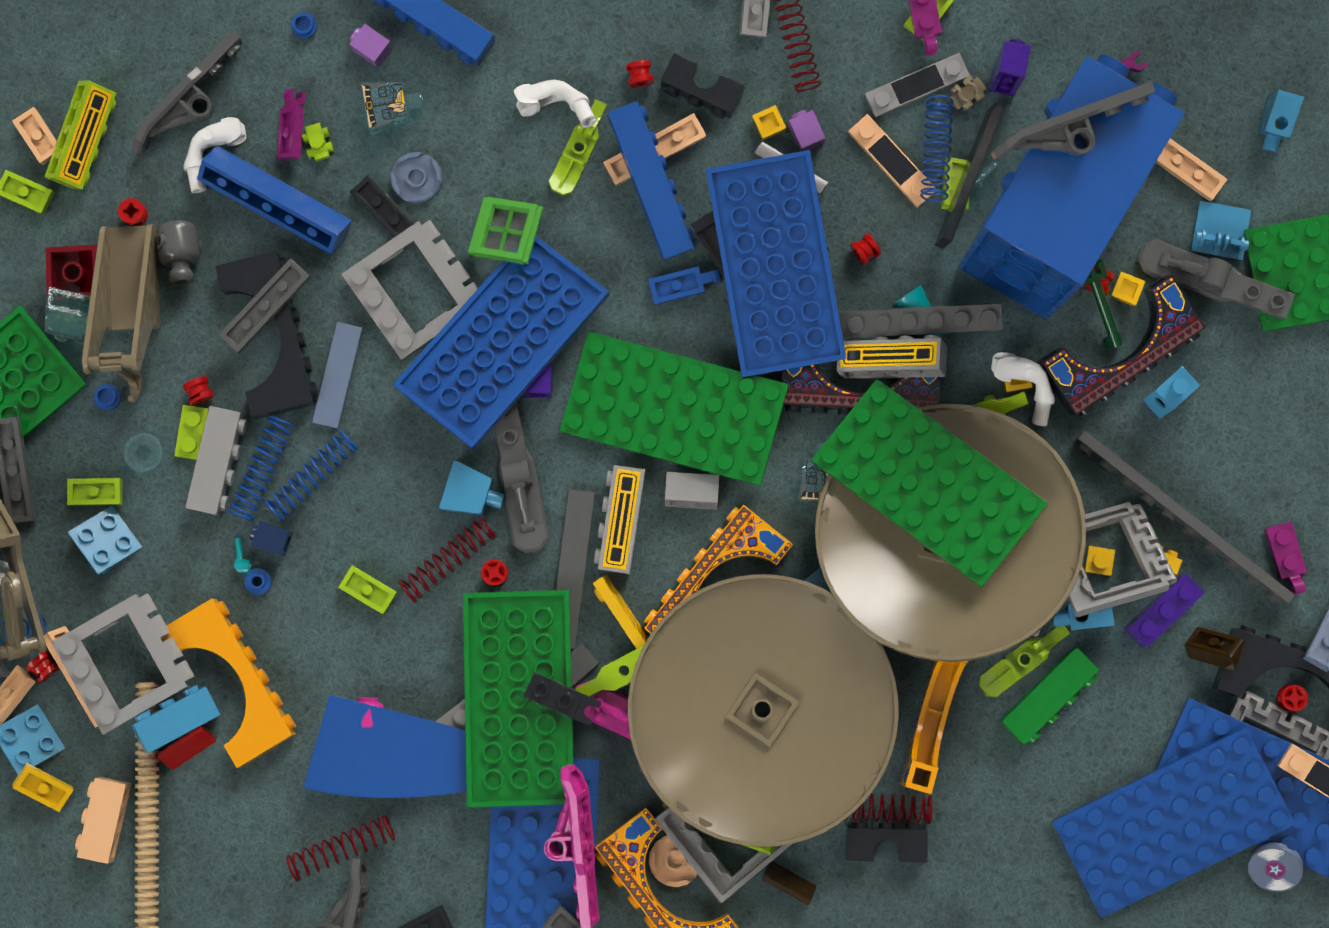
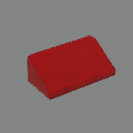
(187, 747)

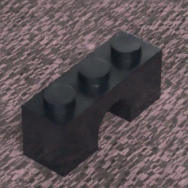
(720, 98)
(862, 840)

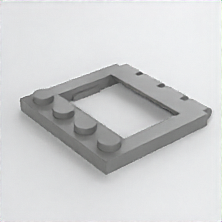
(381, 306)
(1147, 552)
(88, 679)
(1273, 720)
(706, 862)

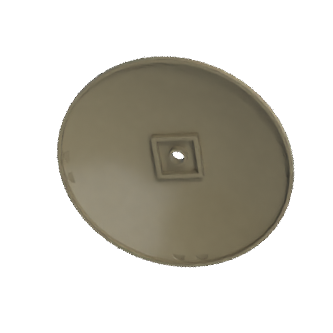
(922, 603)
(773, 774)

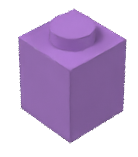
(370, 45)
(806, 130)

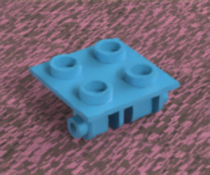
(1221, 230)
(104, 540)
(29, 739)

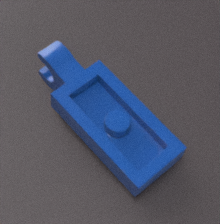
(681, 284)

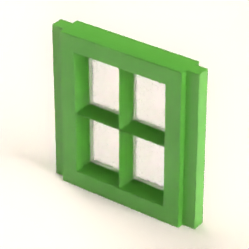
(505, 230)

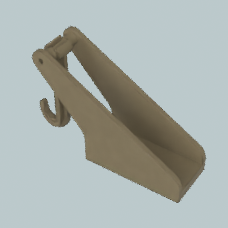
(123, 299)
(17, 594)

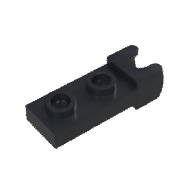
(560, 698)

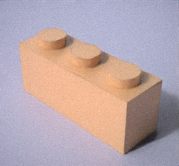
(103, 820)

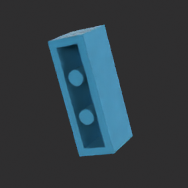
(174, 718)

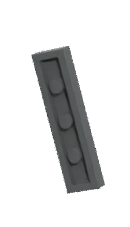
(264, 306)
(15, 472)

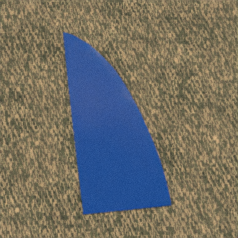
(390, 759)

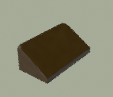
(1214, 648)
(789, 882)

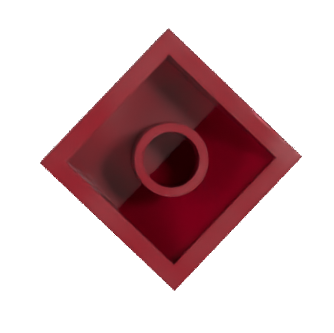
(71, 268)

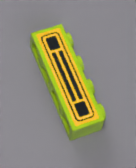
(81, 135)

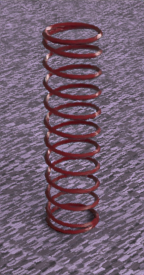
(790, 46)
(491, 535)
(928, 816)
(386, 822)

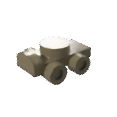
(963, 96)

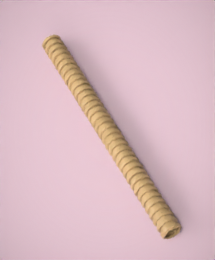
(146, 829)

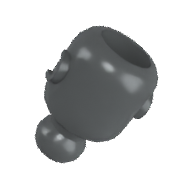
(178, 249)

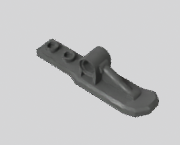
(179, 104)
(1059, 131)
(1212, 278)
(520, 485)
(351, 907)

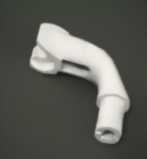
(538, 95)
(228, 132)
(1008, 367)

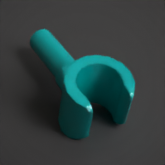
(241, 565)

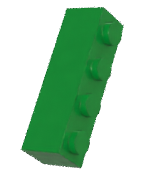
(1048, 696)

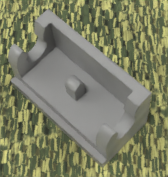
(691, 490)

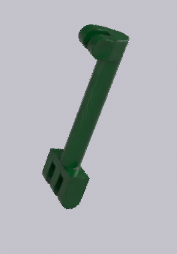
(1113, 339)

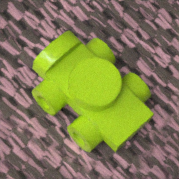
(315, 136)

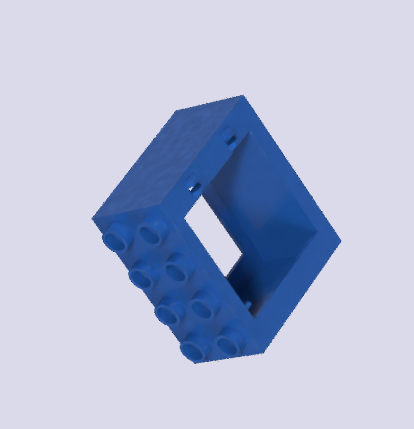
(1066, 207)

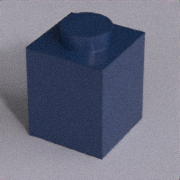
(271, 538)

